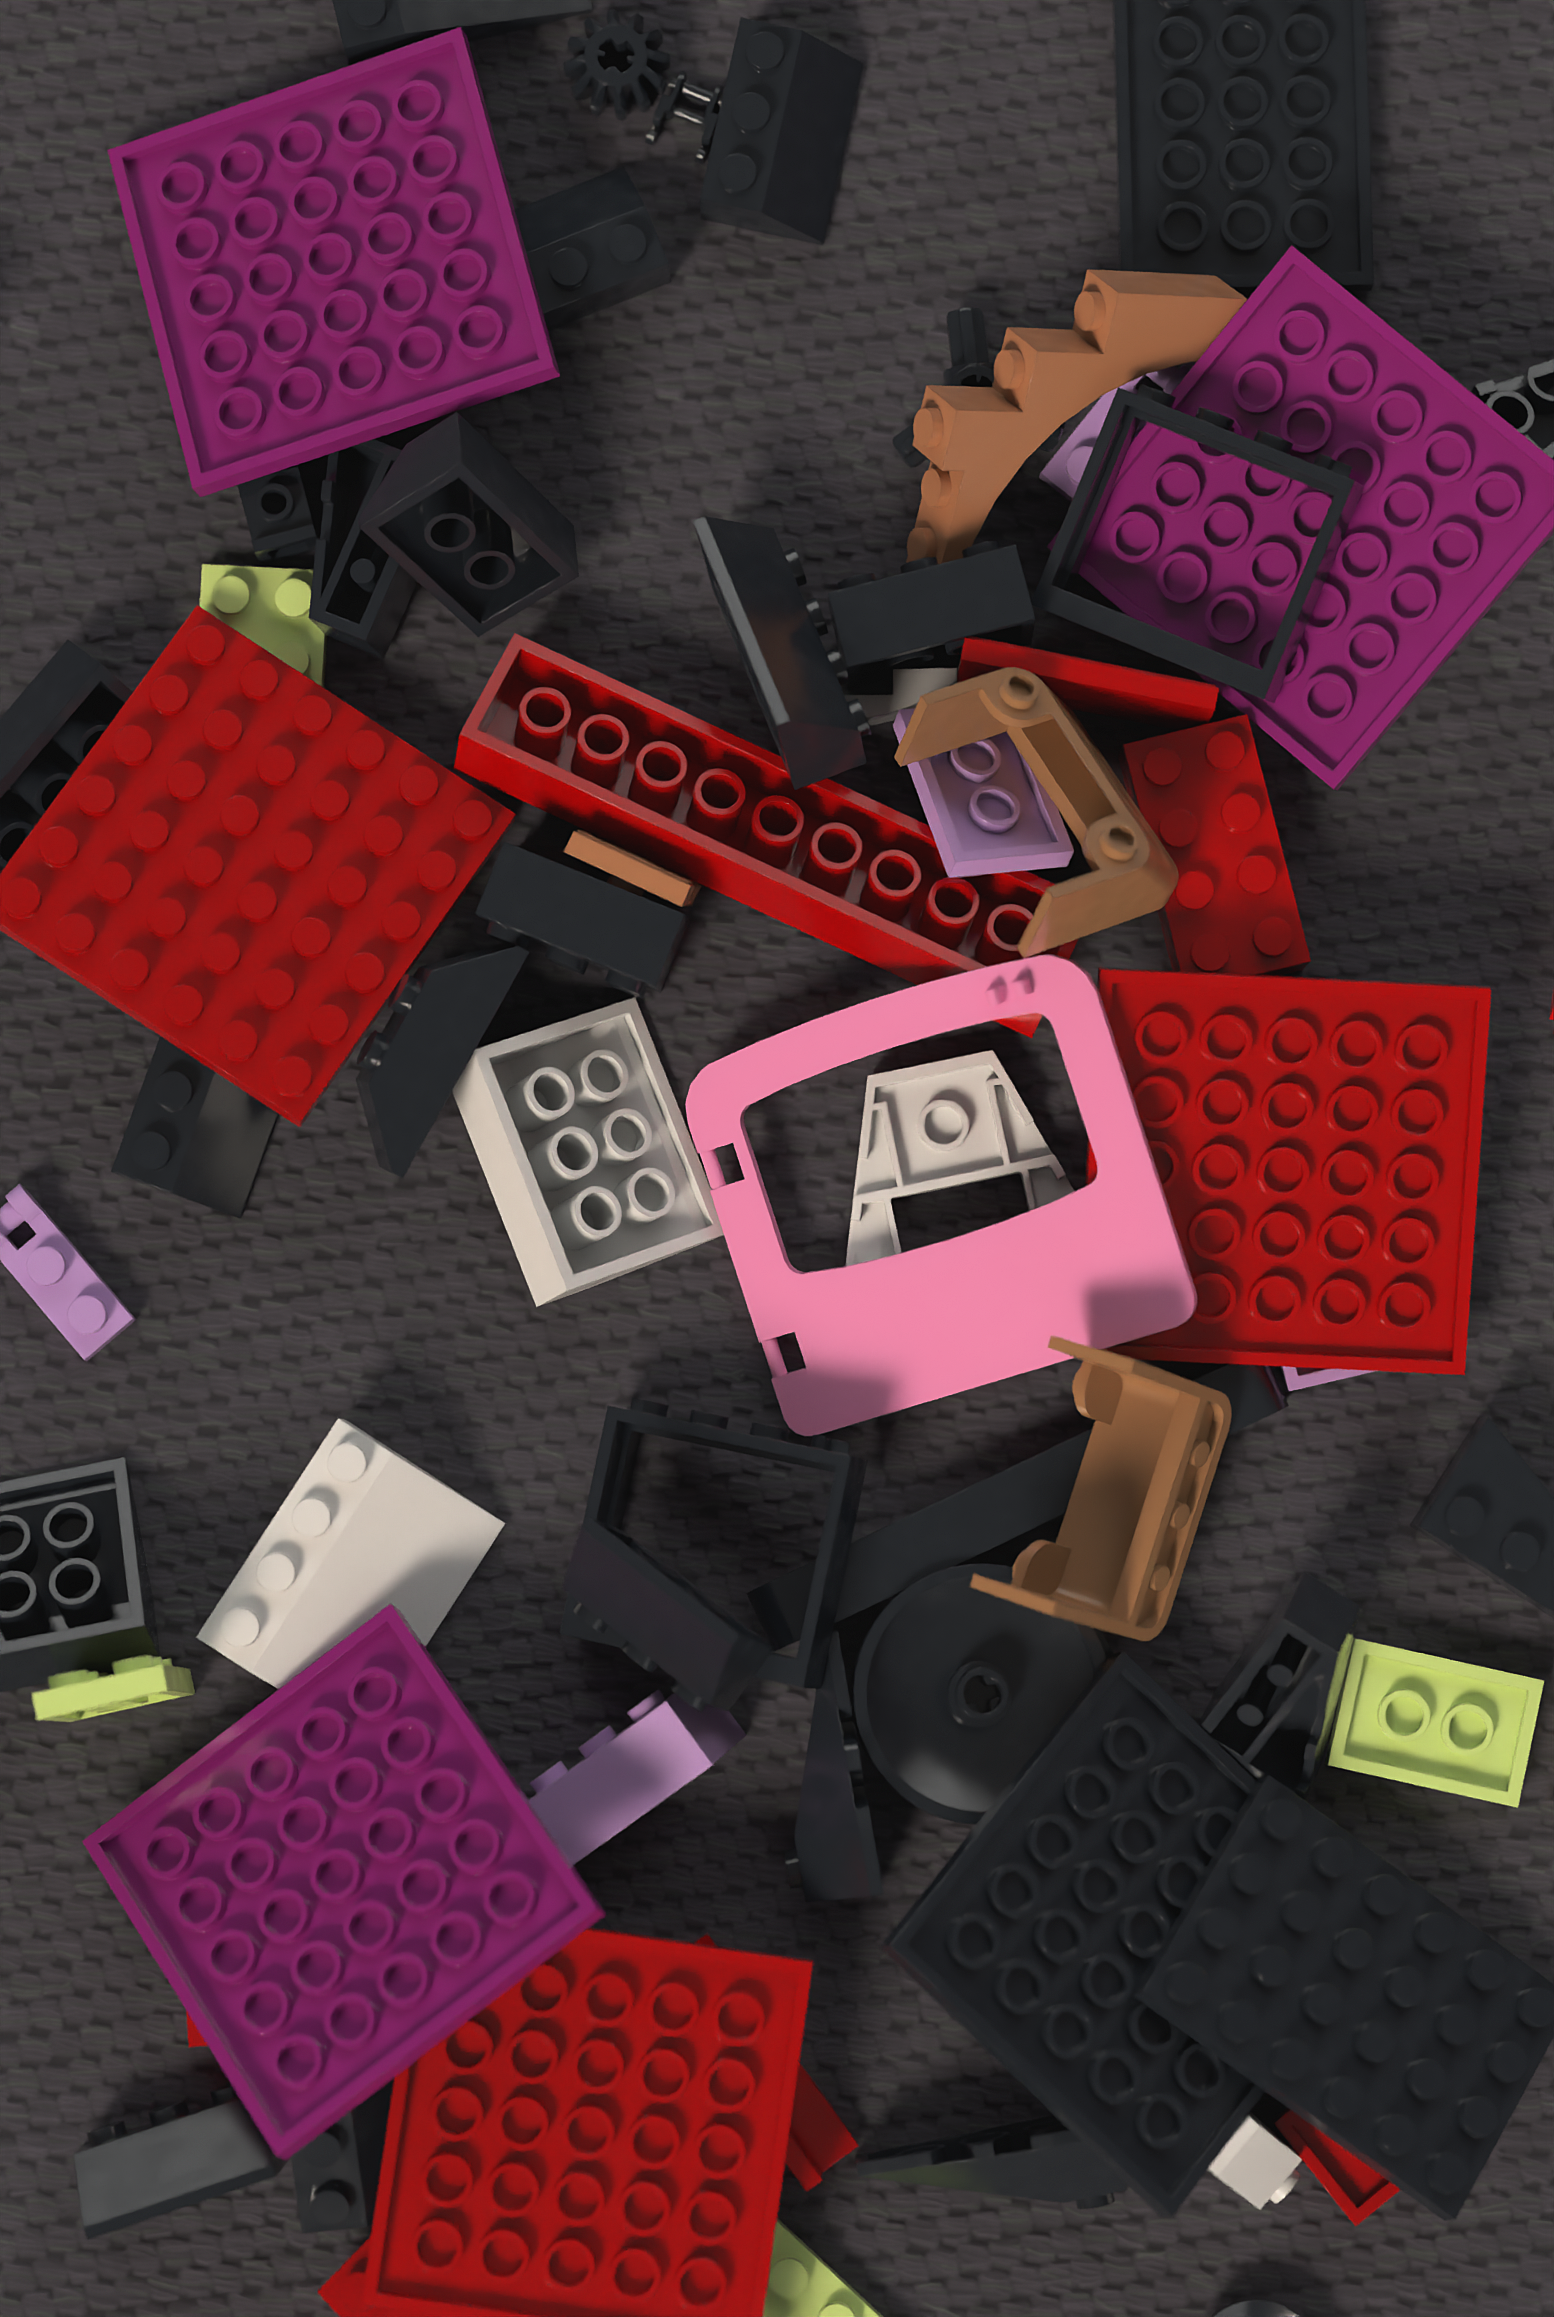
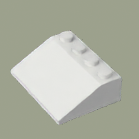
(585, 1150)
(340, 1550)

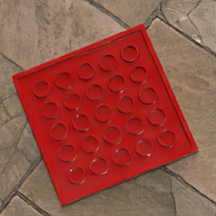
(247, 865)
(1310, 1161)
(597, 2139)

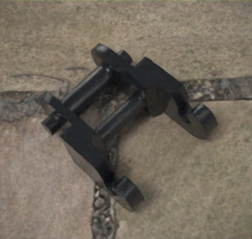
(668, 108)

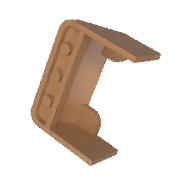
(1127, 858)
(1131, 1500)

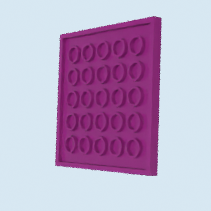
(332, 263)
(1220, 544)
(341, 1880)

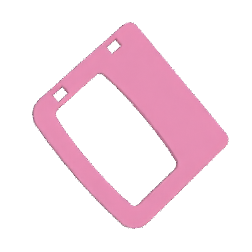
(977, 1304)

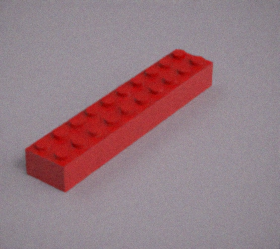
(737, 824)

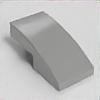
(906, 691)

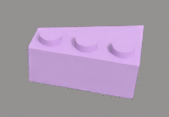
(630, 1771)

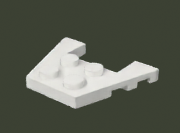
(940, 1131)

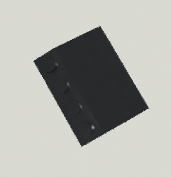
(72, 1575)

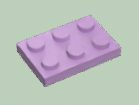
(987, 808)

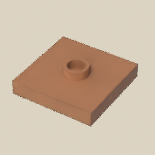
(631, 870)

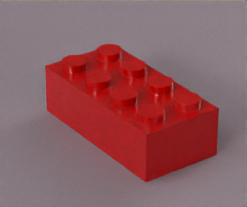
(1217, 824)

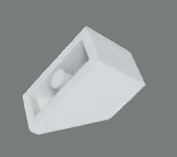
(1257, 2163)

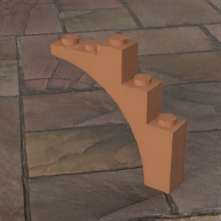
(1044, 377)

